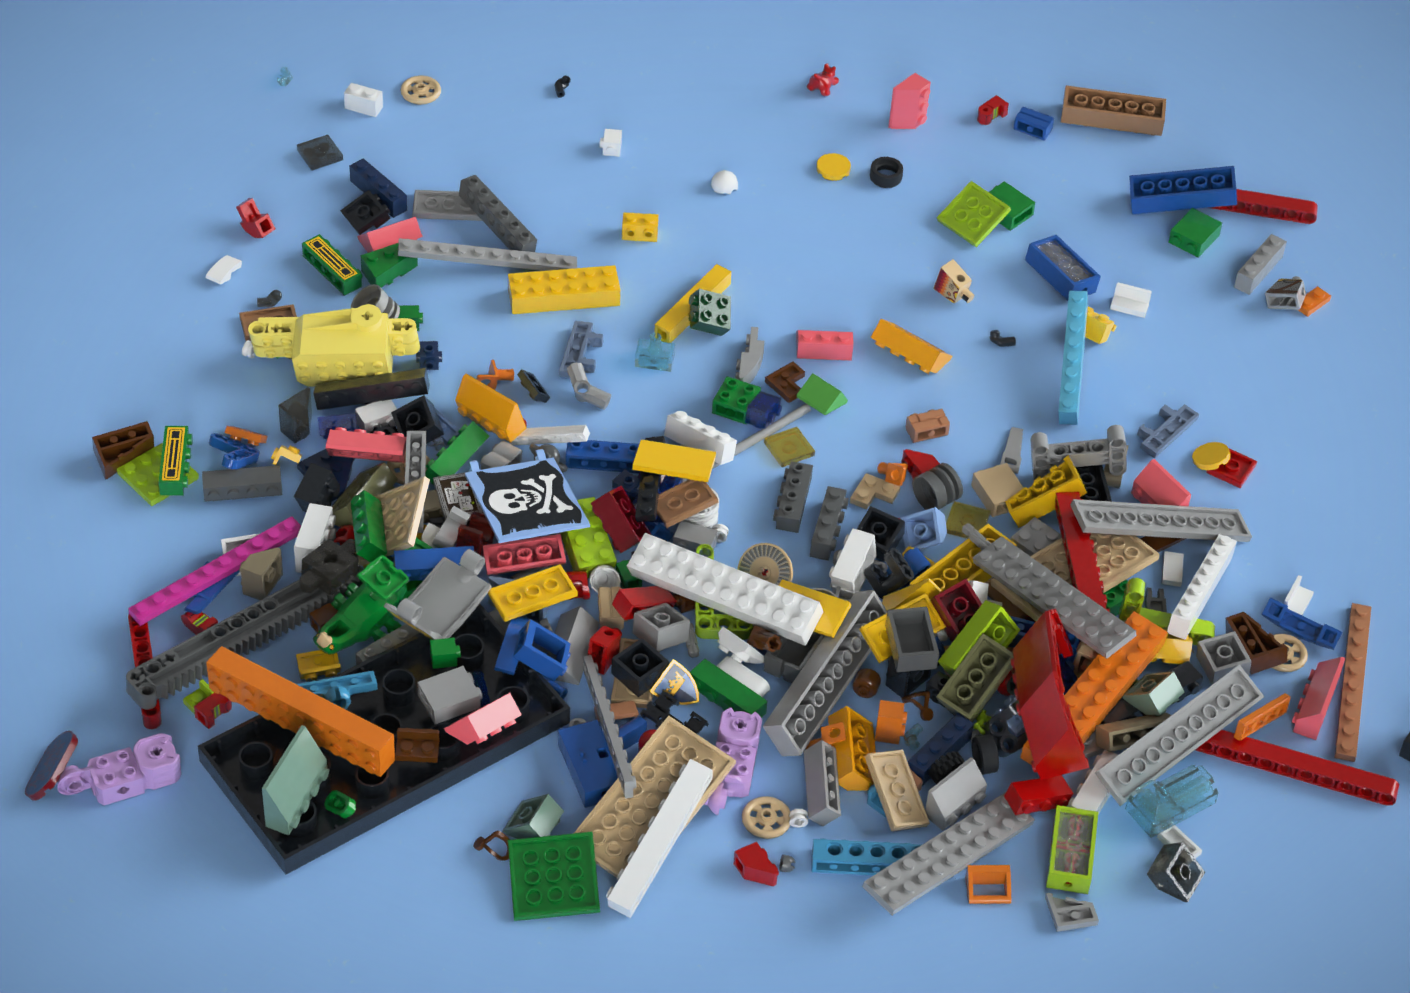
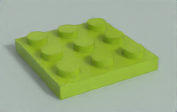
(973, 214)
(144, 472)

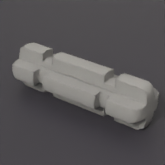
(976, 537)
(693, 649)

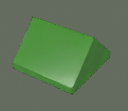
(821, 395)

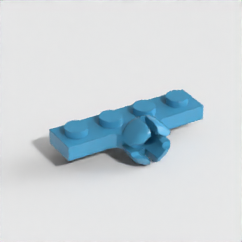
(340, 688)

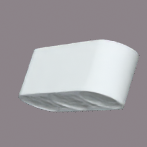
(744, 675)

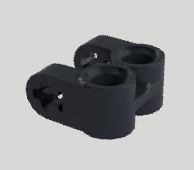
(1014, 743)

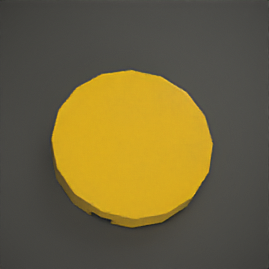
(833, 166)
(1211, 455)

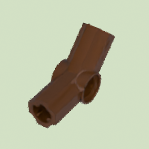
(764, 639)

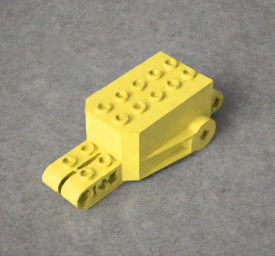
(336, 342)

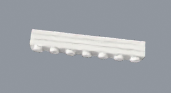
(554, 434)

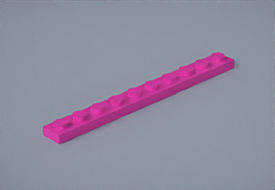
(212, 571)

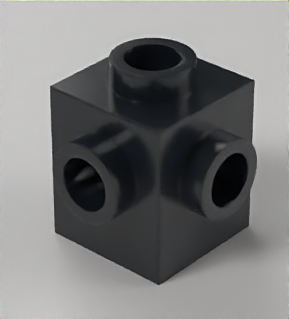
(935, 685)

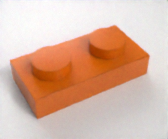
(1314, 300)
(239, 433)

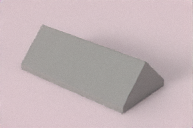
(577, 628)

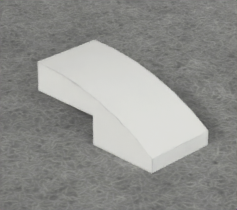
(223, 268)

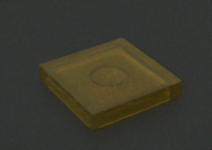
(789, 446)
(963, 514)

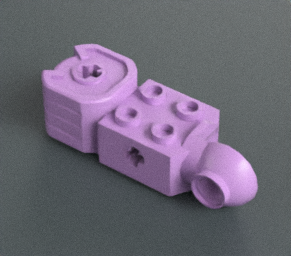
(739, 739)
(125, 772)

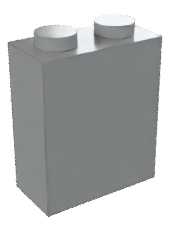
(449, 694)

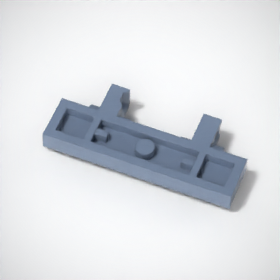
(580, 338)
(1175, 424)

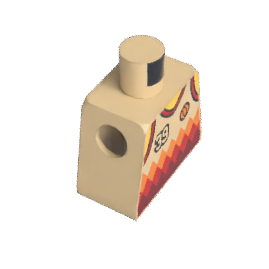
(953, 283)

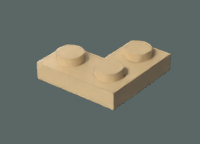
(871, 488)

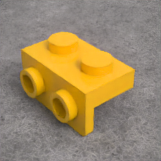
(291, 453)
(317, 664)

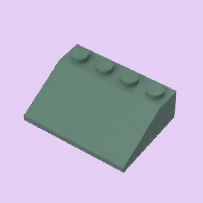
(293, 782)

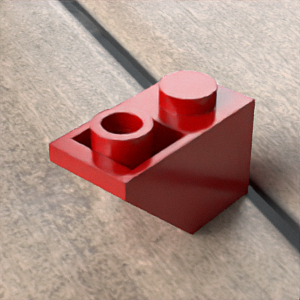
(918, 462)
(755, 866)

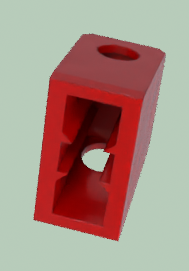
(604, 647)

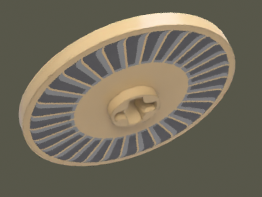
(769, 557)

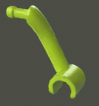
(981, 719)

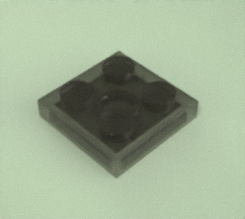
(319, 152)

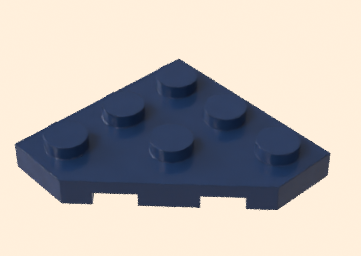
(339, 466)

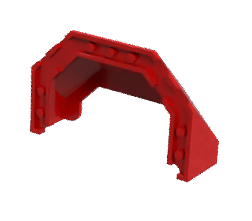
(1043, 708)

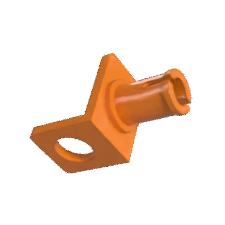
(496, 374)
(894, 472)
(825, 731)

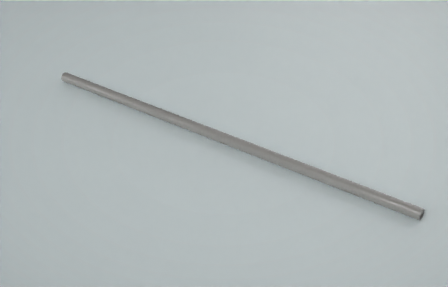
(740, 447)

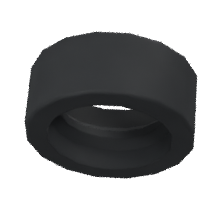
(888, 163)
(985, 754)

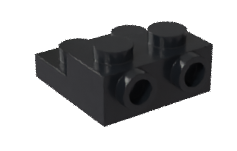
(366, 212)

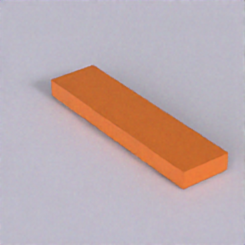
(1262, 716)

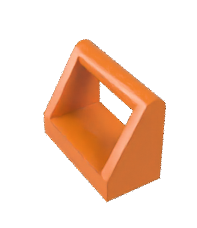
(988, 875)

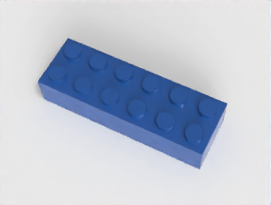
(1183, 190)

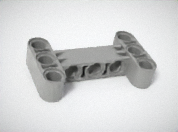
(1082, 453)

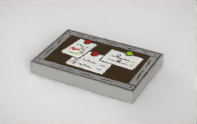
(456, 491)

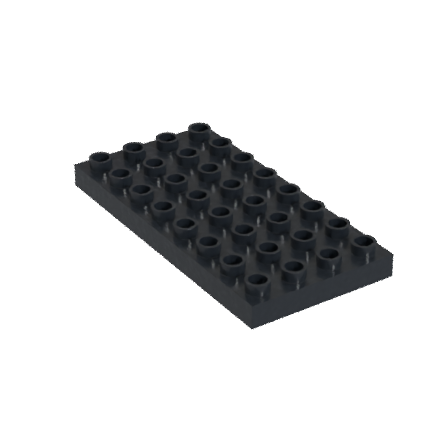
(250, 751)

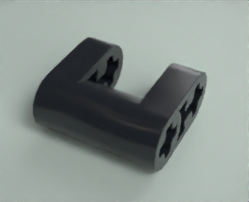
(900, 574)

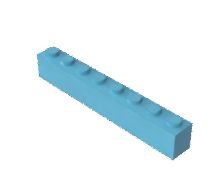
(1073, 357)

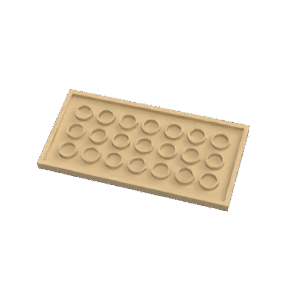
(1116, 556)
(621, 821)

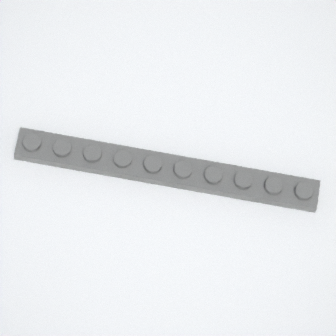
(484, 255)
(609, 727)

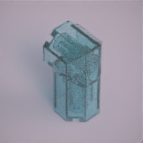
(1172, 800)

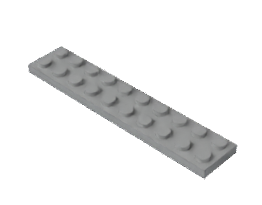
(1159, 520)
(1048, 591)
(1179, 734)
(946, 855)

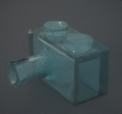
(655, 354)

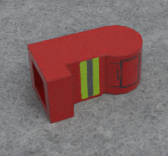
(992, 109)
(198, 622)
(211, 708)

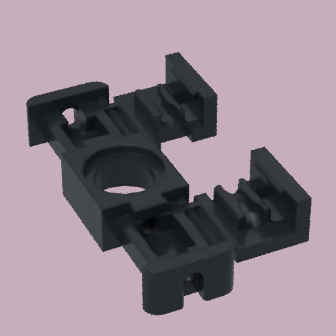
(662, 710)

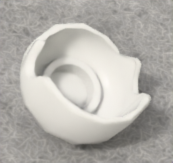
(724, 182)
(604, 577)

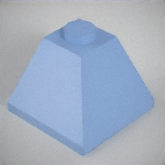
(924, 529)

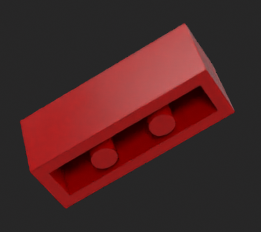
(636, 599)
(1038, 795)

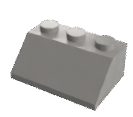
(955, 794)

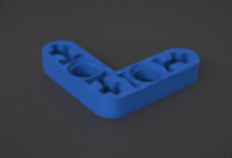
(237, 453)

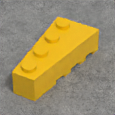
(1041, 496)

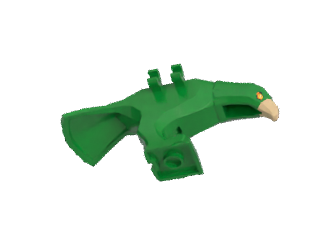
(363, 611)

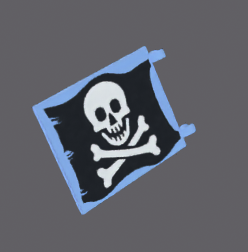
(526, 499)

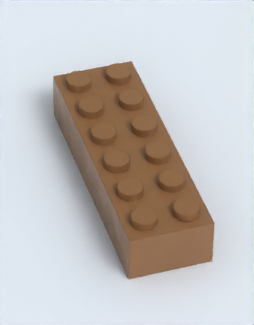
(1113, 110)

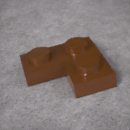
(784, 381)

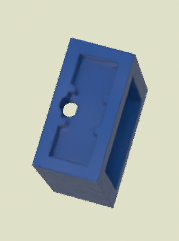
(535, 658)

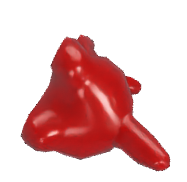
(823, 80)

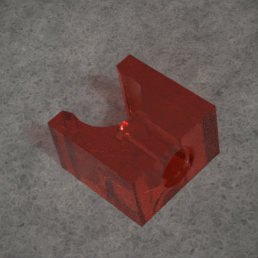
(477, 534)

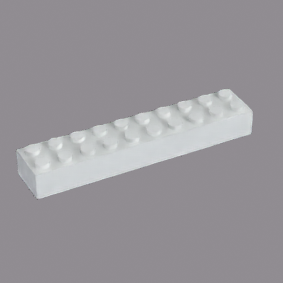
(725, 589)

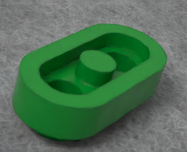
(340, 804)

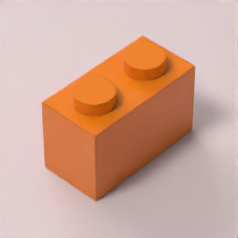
(890, 722)

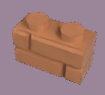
(927, 425)

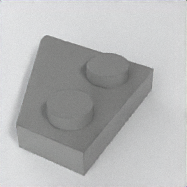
(1071, 913)

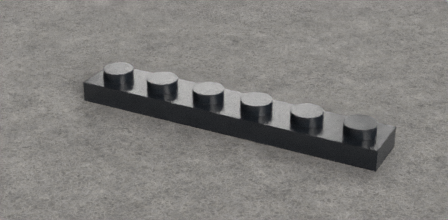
(648, 492)

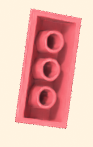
(366, 445)
(524, 554)
(1317, 698)

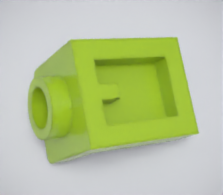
(197, 696)

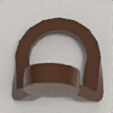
(926, 713)
(481, 843)

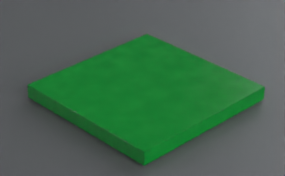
(553, 876)

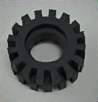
(945, 766)

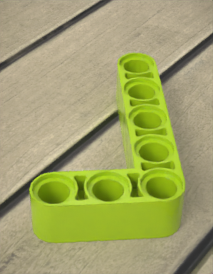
(1133, 601)
(712, 620)

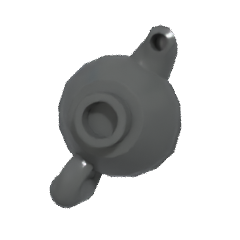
(550, 452)

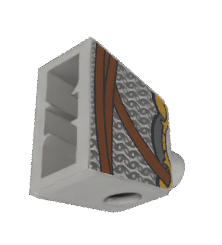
(1286, 294)

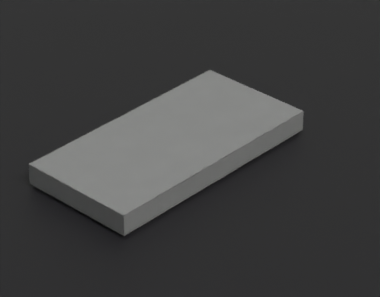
(441, 205)

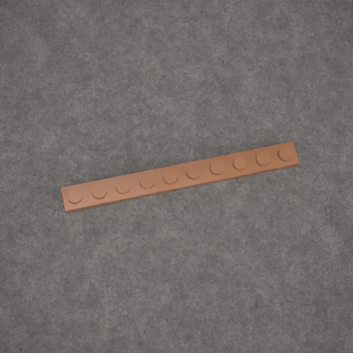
(1353, 682)

